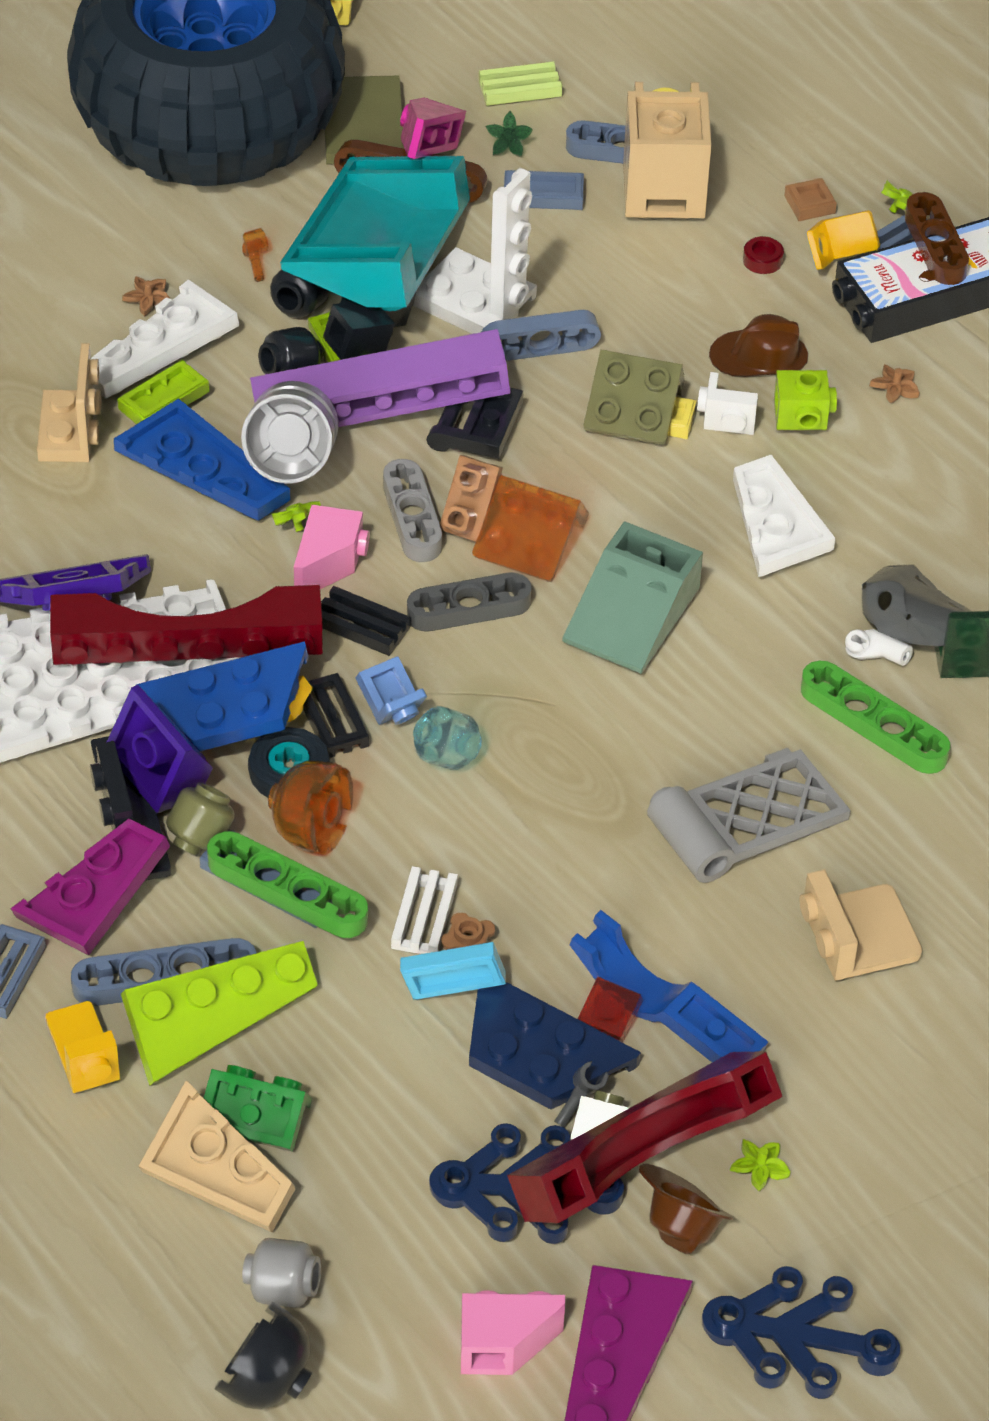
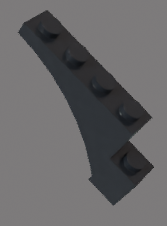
(362, 330)

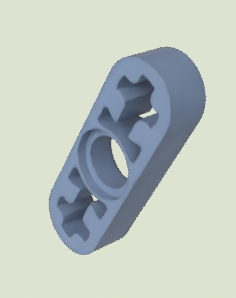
(591, 147)
(567, 322)

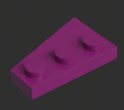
(96, 890)

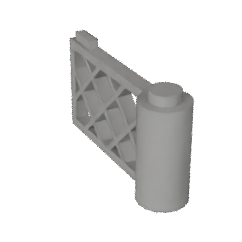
(699, 831)

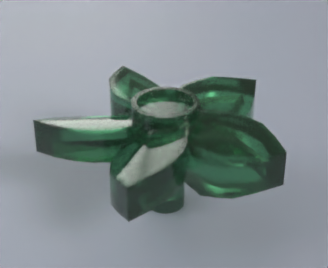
(509, 135)

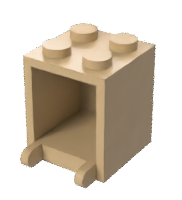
(666, 153)

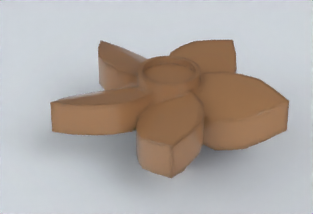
(147, 293)
(897, 383)

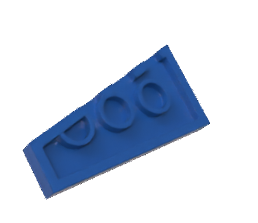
(201, 457)

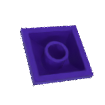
(155, 752)

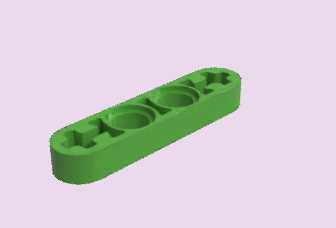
(879, 711)
(291, 879)

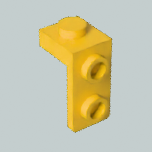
(83, 1047)

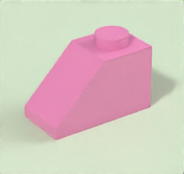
(330, 546)

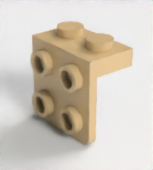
(858, 928)

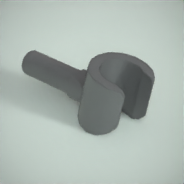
(582, 1088)

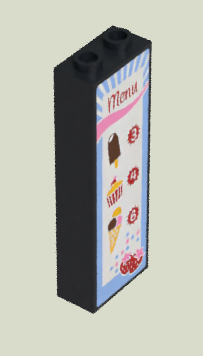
(895, 293)

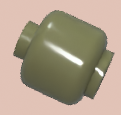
(199, 816)

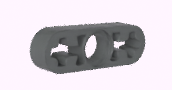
(457, 615)

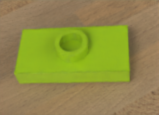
(164, 388)

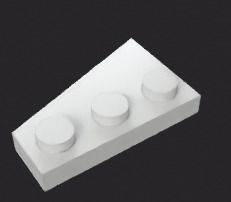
(778, 517)

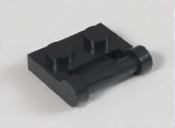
(484, 429)

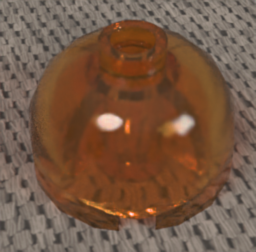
(310, 805)

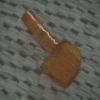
(255, 243)

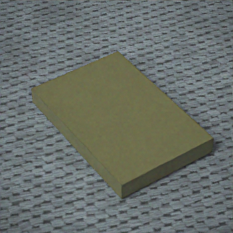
(366, 112)

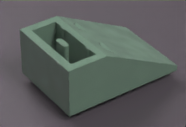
(634, 597)

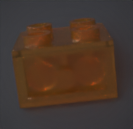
(528, 528)

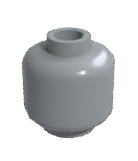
(282, 1272)

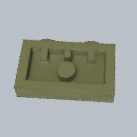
(633, 397)

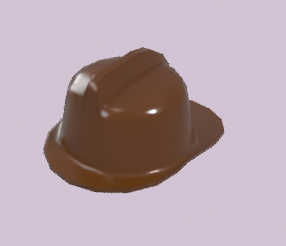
(760, 348)
(681, 1210)

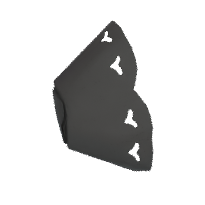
(925, 603)

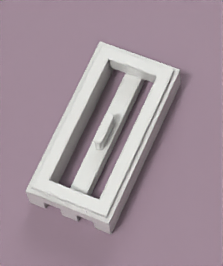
(431, 883)

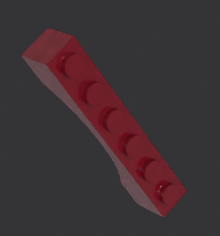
(98, 631)
(587, 1165)

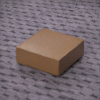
(810, 199)

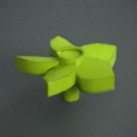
(899, 195)
(296, 512)
(762, 1163)

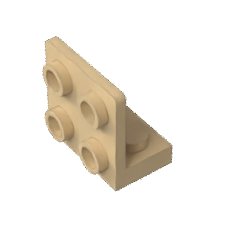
(67, 416)

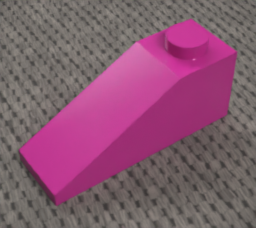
(430, 127)

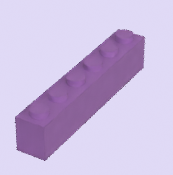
(405, 378)

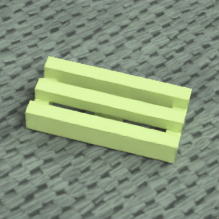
(520, 83)

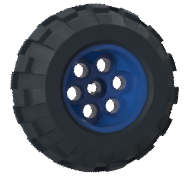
(206, 83)

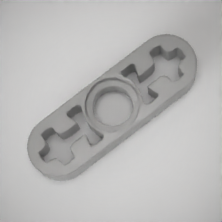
(408, 524)

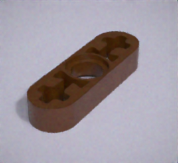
(933, 252)

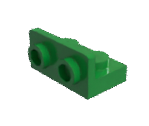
(259, 1109)

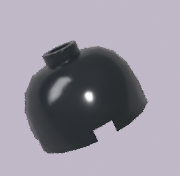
(269, 1362)

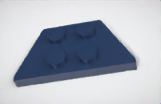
(539, 1046)

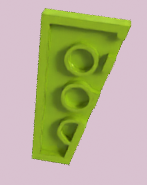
(202, 1008)

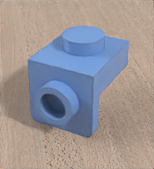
(390, 692)

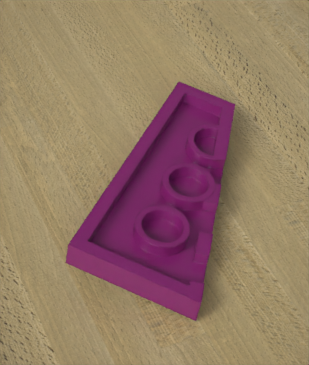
(620, 1340)

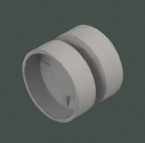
(290, 432)

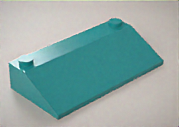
(380, 228)

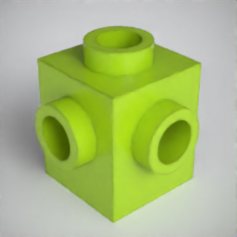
(803, 400)

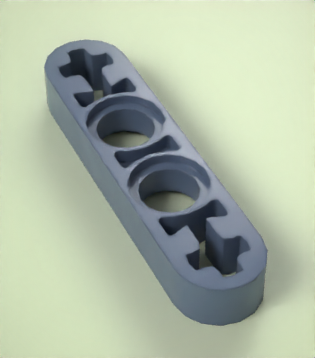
(159, 961)

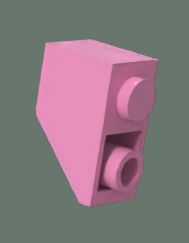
(507, 1329)

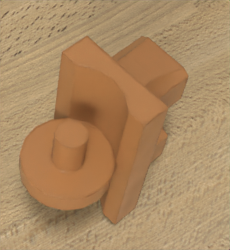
(469, 497)

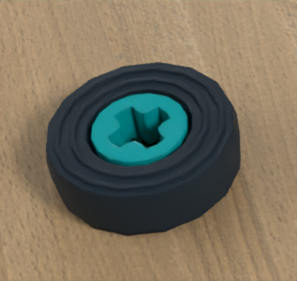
(272, 749)

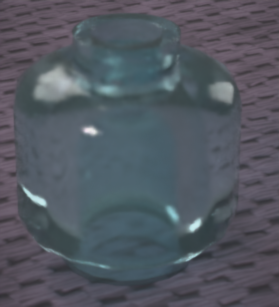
(447, 738)

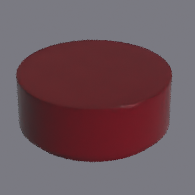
(763, 255)

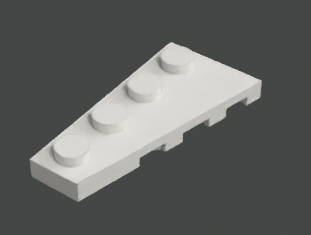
(167, 336)

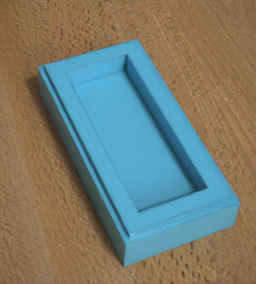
(453, 971)

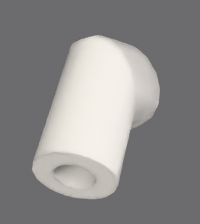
(874, 644)

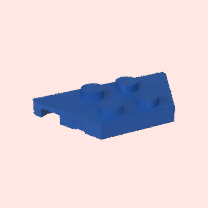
(232, 697)

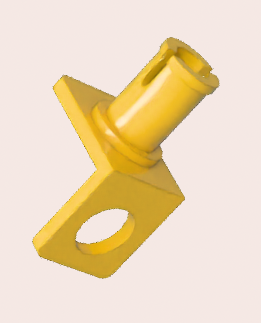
(843, 237)

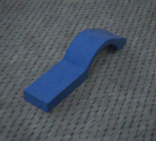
(681, 1008)

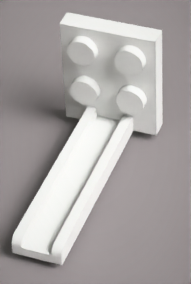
(477, 292)

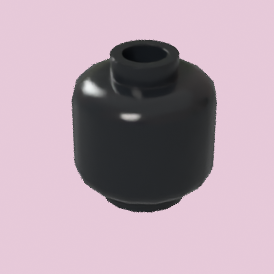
(295, 295)
(289, 350)

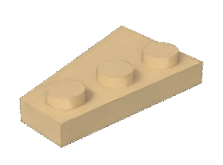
(215, 1163)

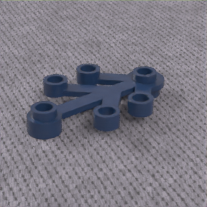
(475, 1183)
(792, 1333)

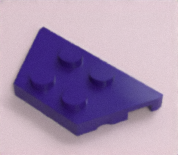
(96, 578)

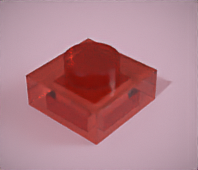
(610, 1008)

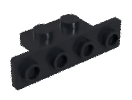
(121, 797)

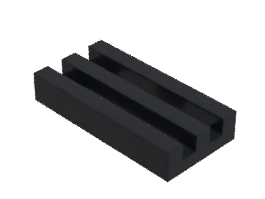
(364, 615)
(341, 740)

